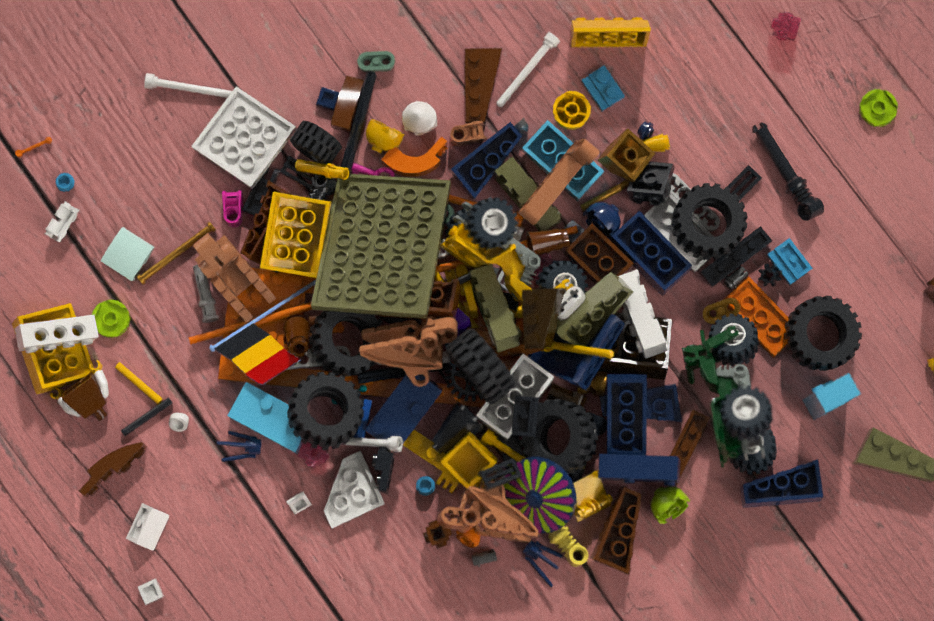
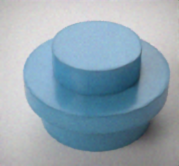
(65, 182)
(425, 485)

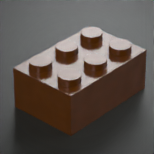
(597, 255)

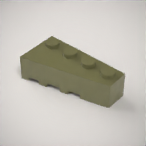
(520, 188)
(494, 308)
(593, 313)
(893, 456)

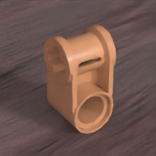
(469, 133)

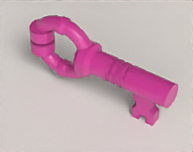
(361, 169)

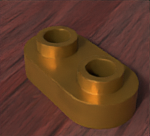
(721, 309)

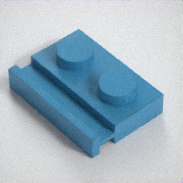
(603, 88)
(789, 261)

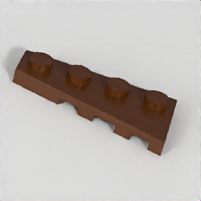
(480, 74)

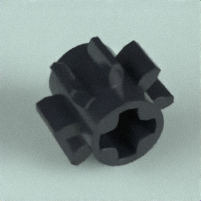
(768, 269)

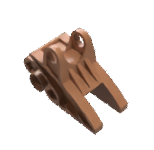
(229, 272)
(405, 349)
(496, 514)

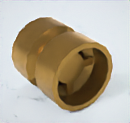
(597, 385)

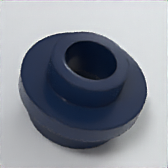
(645, 130)

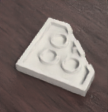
(352, 492)

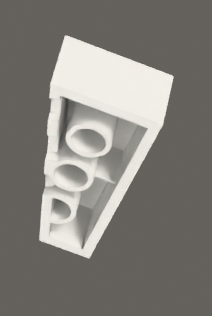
(641, 317)

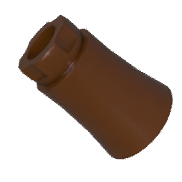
(547, 241)
(297, 335)

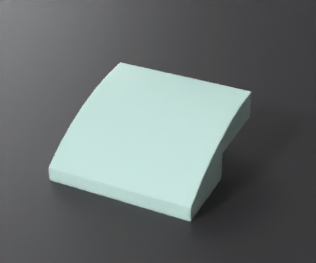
(127, 254)

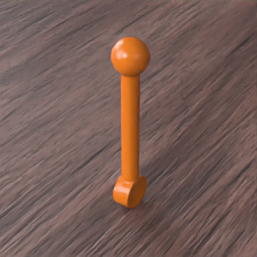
(19, 153)

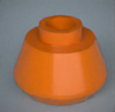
(469, 538)

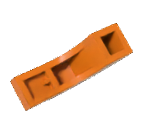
(415, 166)

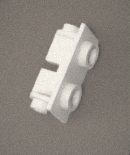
(58, 229)

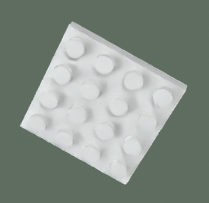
(244, 137)

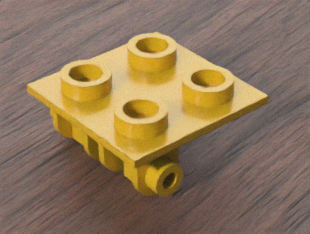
(590, 496)

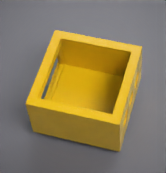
(468, 459)

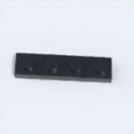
(743, 252)

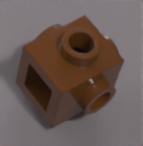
(430, 538)

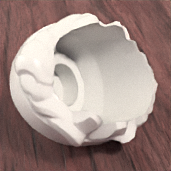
(419, 118)

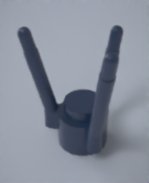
(252, 446)
(534, 551)

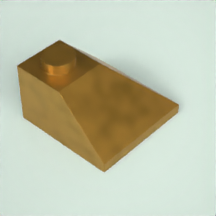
(626, 156)

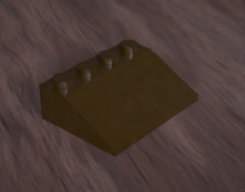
(628, 359)

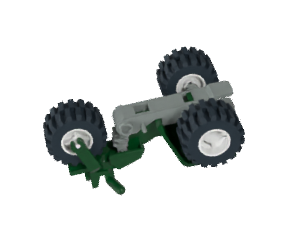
(740, 413)

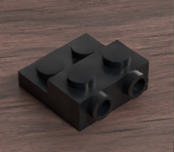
(652, 184)
(383, 463)

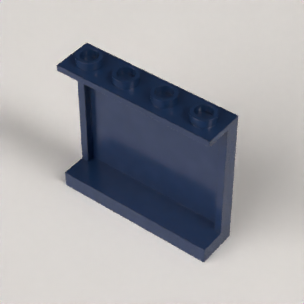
(577, 367)

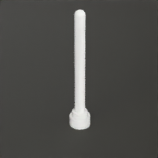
(550, 41)
(152, 81)
(394, 443)

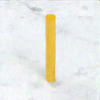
(137, 382)

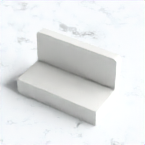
(147, 527)

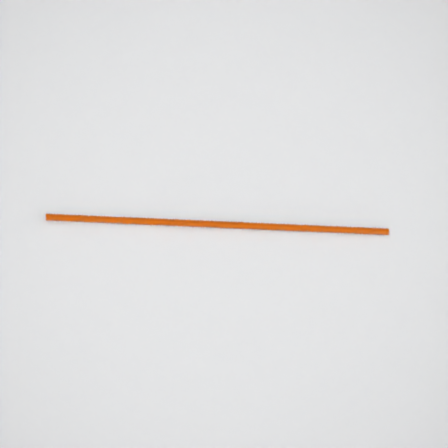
(306, 307)

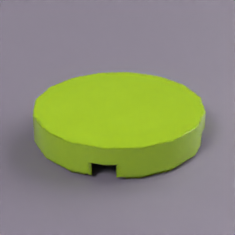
(878, 107)
(111, 318)

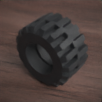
(315, 143)

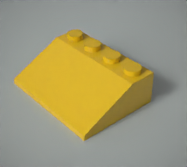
(610, 32)
(295, 234)
(57, 366)

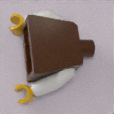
(86, 395)

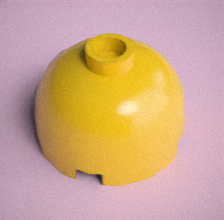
(571, 110)
(382, 137)

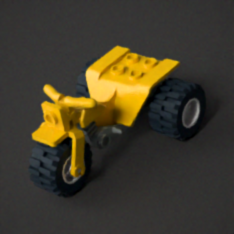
(485, 236)

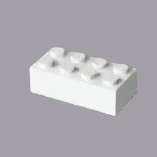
(530, 382)

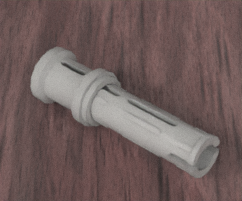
(206, 301)

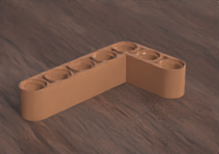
(577, 155)

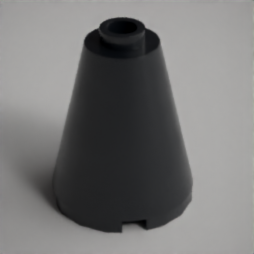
(455, 427)

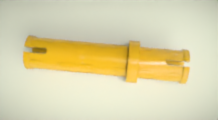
(328, 170)

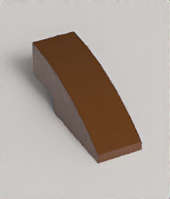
(347, 104)

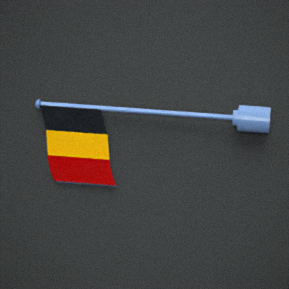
(257, 351)

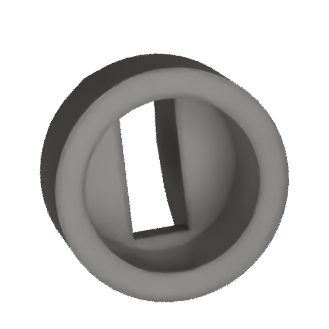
(522, 126)

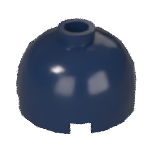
(604, 217)

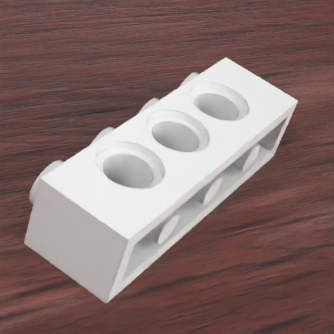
(84, 324)

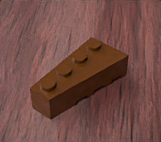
(255, 238)
(443, 300)
(617, 536)

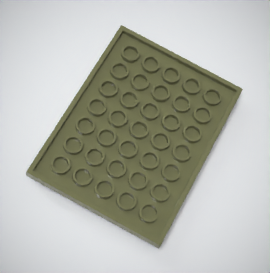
(382, 246)

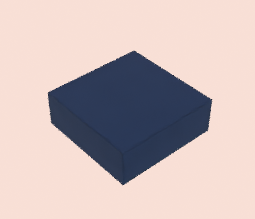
(327, 99)

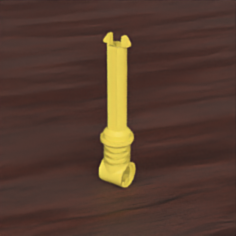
(568, 546)

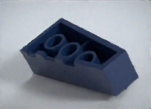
(480, 165)
(786, 487)

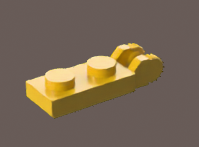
(466, 290)

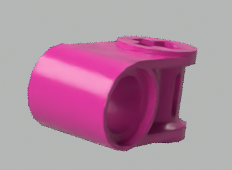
(232, 204)

